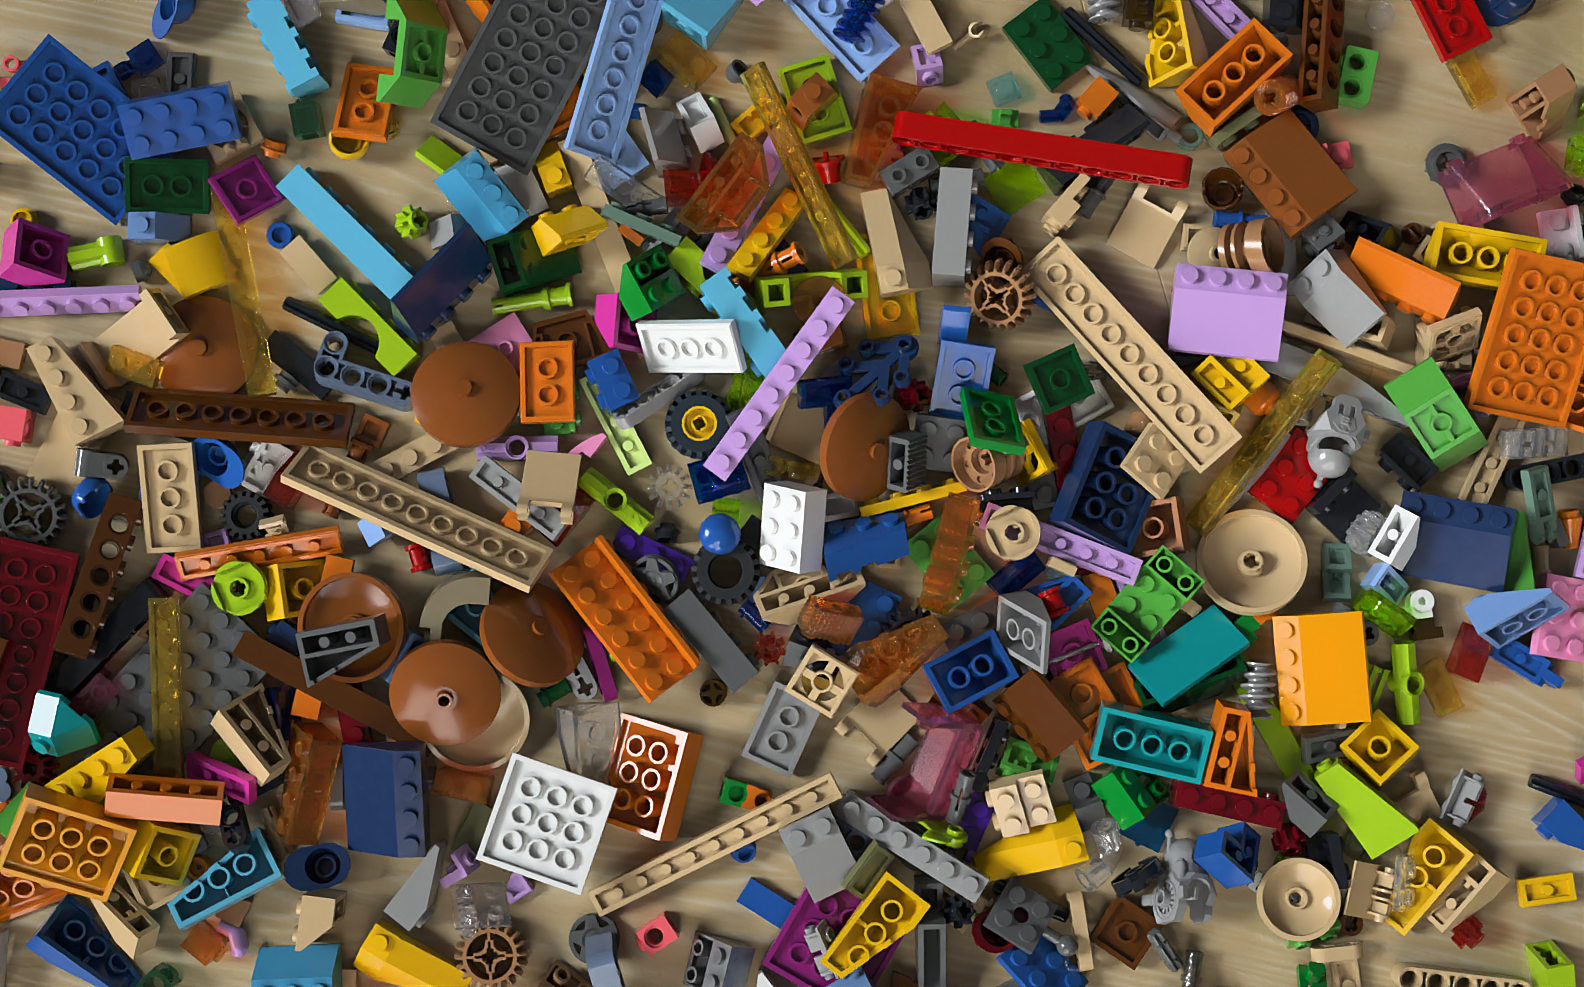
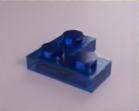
(821, 392)

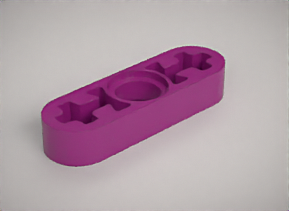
(600, 665)

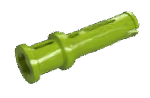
(545, 298)

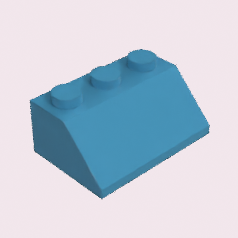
(481, 196)
(312, 967)

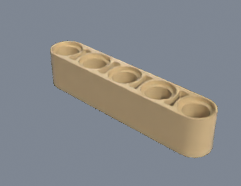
(1449, 976)

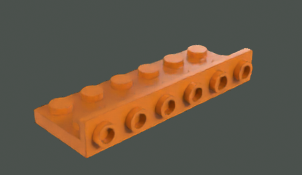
(626, 618)

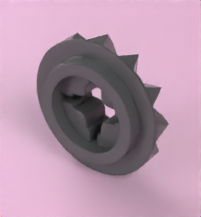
(1437, 154)

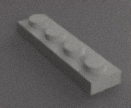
(507, 490)

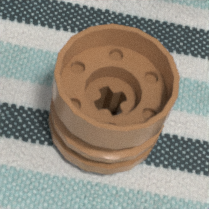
(1252, 245)
(983, 468)

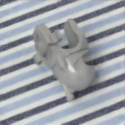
(1345, 426)
(1181, 885)

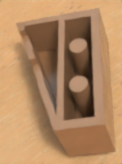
(1544, 102)

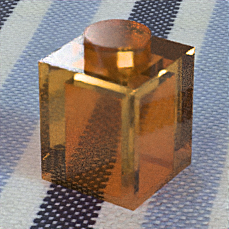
(206, 943)

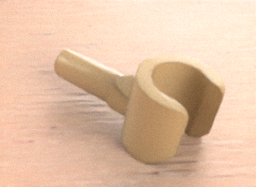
(970, 35)

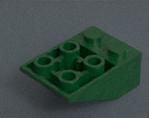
(521, 264)

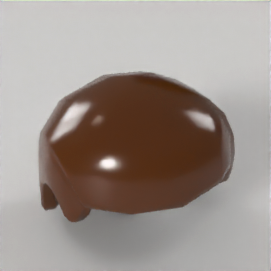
(1222, 189)

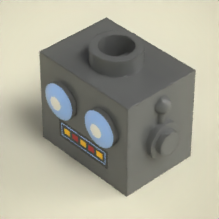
(1322, 235)

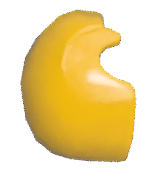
(348, 148)

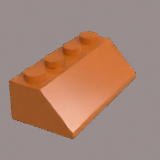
(1232, 76)
(1405, 282)

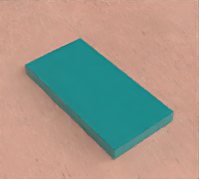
(1188, 655)

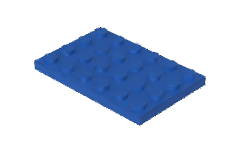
(69, 125)

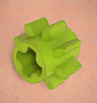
(411, 222)

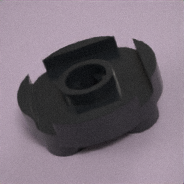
(1137, 878)

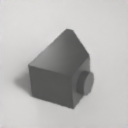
(1306, 803)

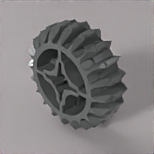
(36, 524)

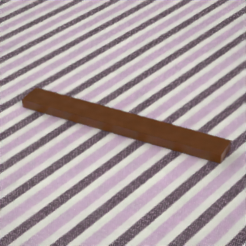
(329, 691)

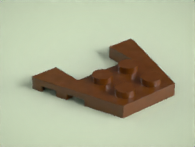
(576, 327)

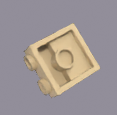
(1063, 211)
(1020, 802)

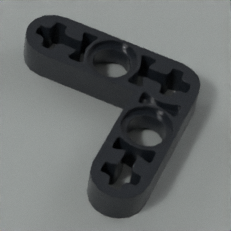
(241, 824)

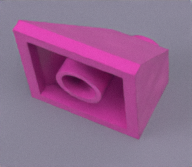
(616, 324)

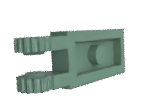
(1539, 504)

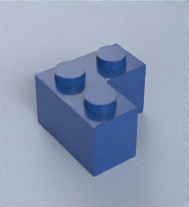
(1229, 854)

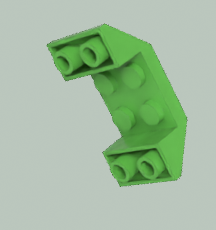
(418, 53)
(1435, 414)
(1145, 608)

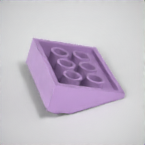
(1227, 312)

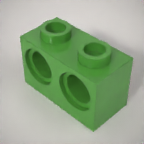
(1359, 79)

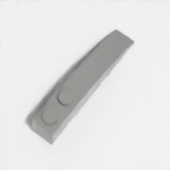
(1374, 404)

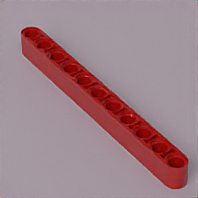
(1042, 150)

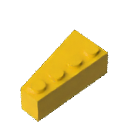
(90, 777)

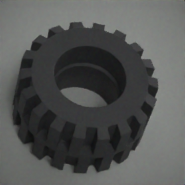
(726, 595)

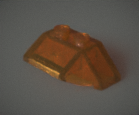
(729, 190)

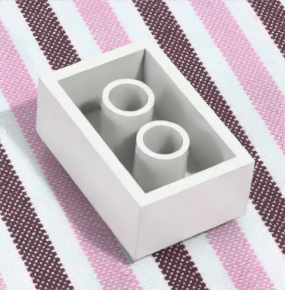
(792, 526)

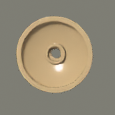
(1317, 903)

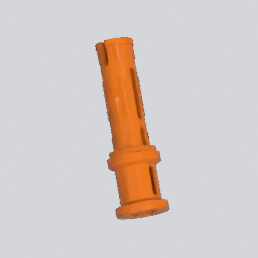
(779, 263)

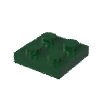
(1059, 379)

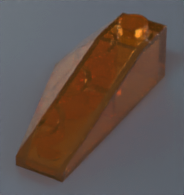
(893, 658)

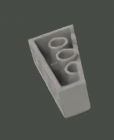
(952, 227)

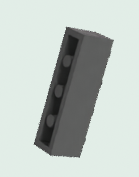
(711, 639)

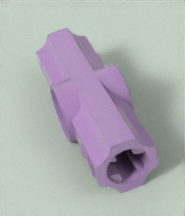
(501, 447)

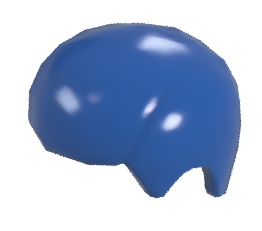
(91, 497)
(719, 533)

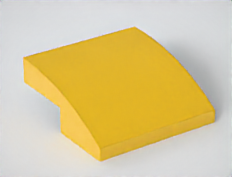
(197, 264)
(1230, 379)

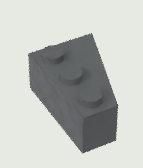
(337, 645)

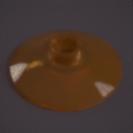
(810, 292)

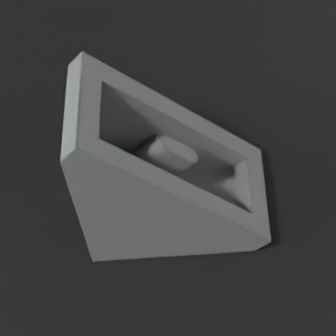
(445, 228)

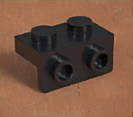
(1406, 462)
(1327, 849)

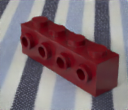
(1260, 810)

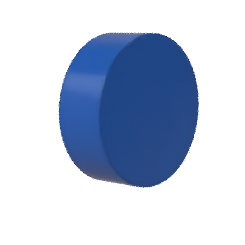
(280, 235)

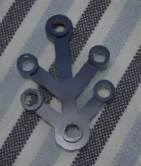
(879, 368)

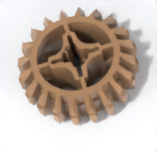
(1011, 313)
(492, 965)

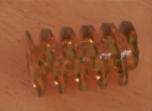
(1276, 95)

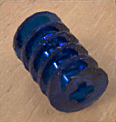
(856, 19)

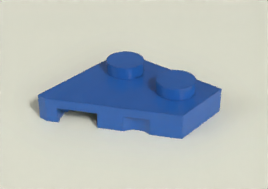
(988, 222)
(1072, 592)

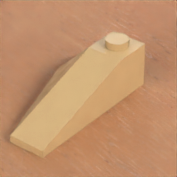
(894, 250)

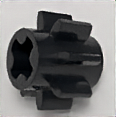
(921, 203)
(964, 906)

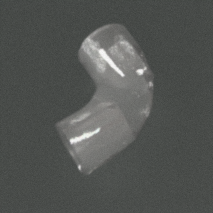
(1105, 855)

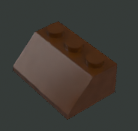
(1040, 715)

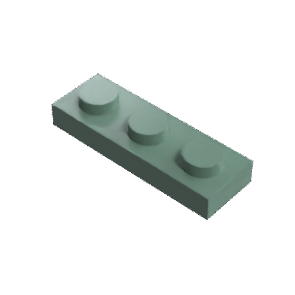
(641, 224)

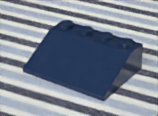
(441, 285)
(1100, 496)
(1460, 541)
(387, 798)

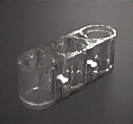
(1533, 442)

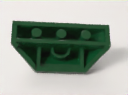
(1209, 687)

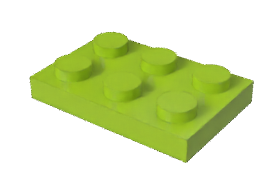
(834, 119)

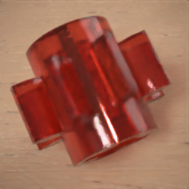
(771, 641)
(1468, 933)

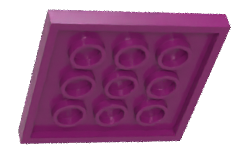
(790, 953)

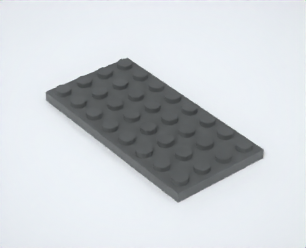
(519, 76)
(208, 675)

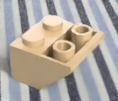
(318, 913)

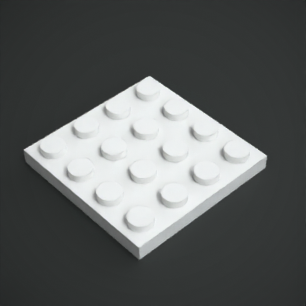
(547, 823)

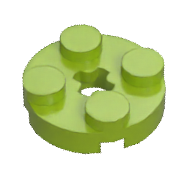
(254, 593)

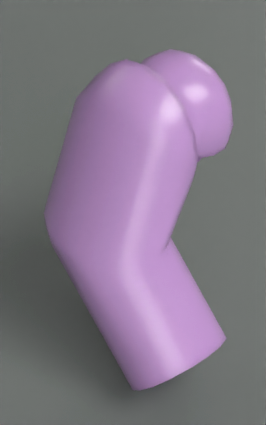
(237, 938)

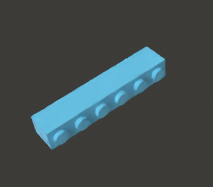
(345, 231)

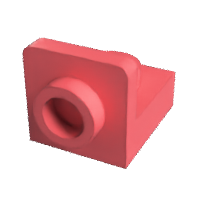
(1340, 154)

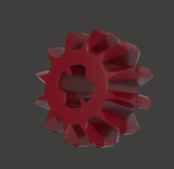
(43, 772)

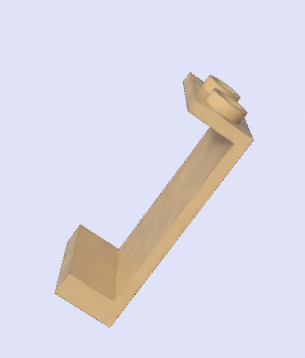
(147, 328)
(796, 430)

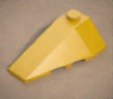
(1439, 859)

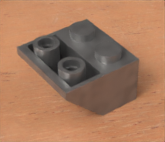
(718, 962)

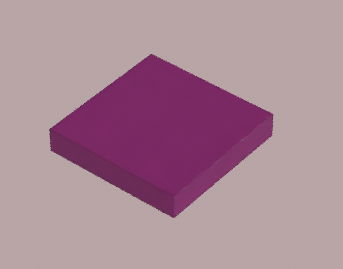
(246, 190)

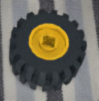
(696, 423)

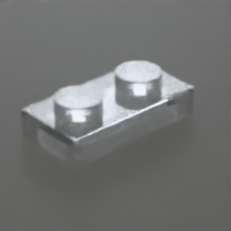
(1403, 894)

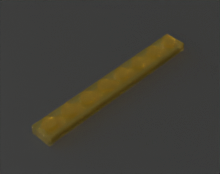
(799, 165)
(244, 302)
(1263, 442)
(166, 687)

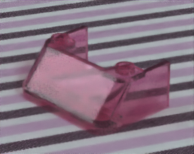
(944, 750)

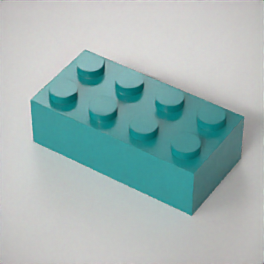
(1151, 741)

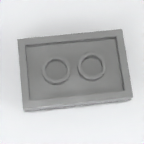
(780, 731)

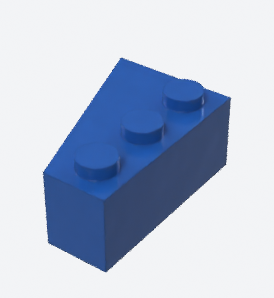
(864, 541)

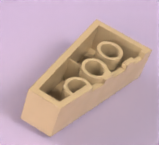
(77, 396)

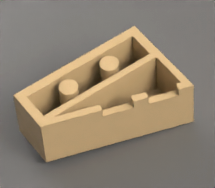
(253, 735)

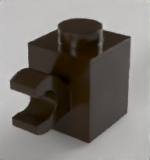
(1137, 14)

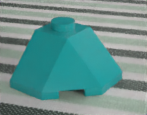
(57, 727)

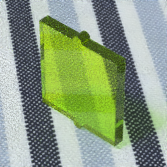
(1014, 187)

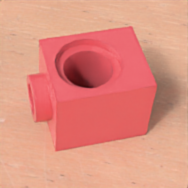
(16, 425)
(662, 923)

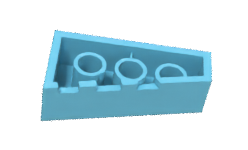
(755, 337)
(228, 882)

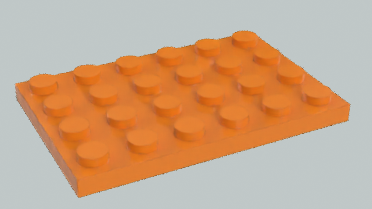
(1532, 341)

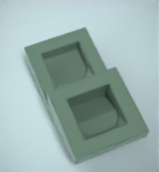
(1335, 571)

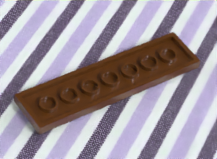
(239, 417)

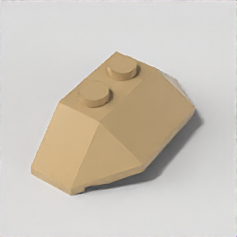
(786, 592)

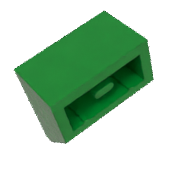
(648, 283)
(1127, 797)

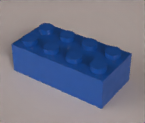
(180, 120)

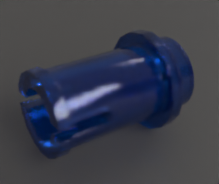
(752, 614)

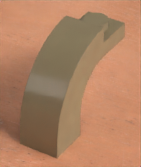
(460, 589)

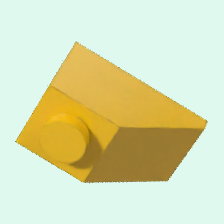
(553, 171)

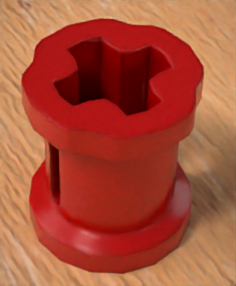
(419, 558)
(1054, 602)

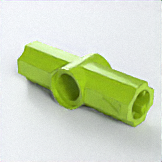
(629, 512)
(1405, 682)

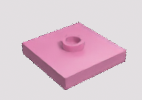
(505, 338)

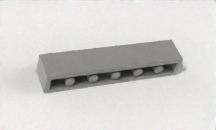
(909, 845)

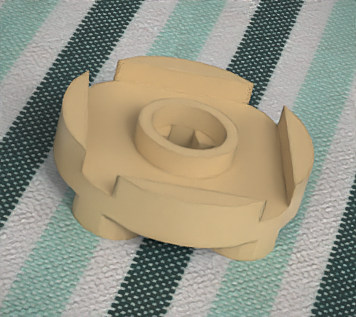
(1006, 547)

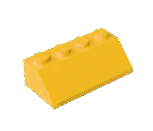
(1474, 253)

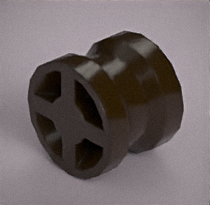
(713, 696)

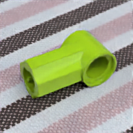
(105, 252)

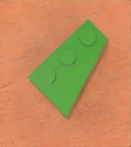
(1520, 568)

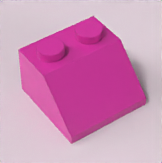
(34, 254)

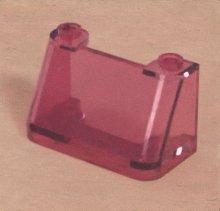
(1502, 181)

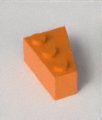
(1230, 754)

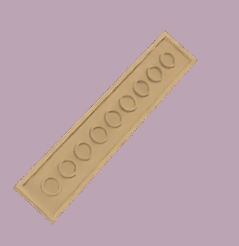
(1130, 356)
(418, 516)

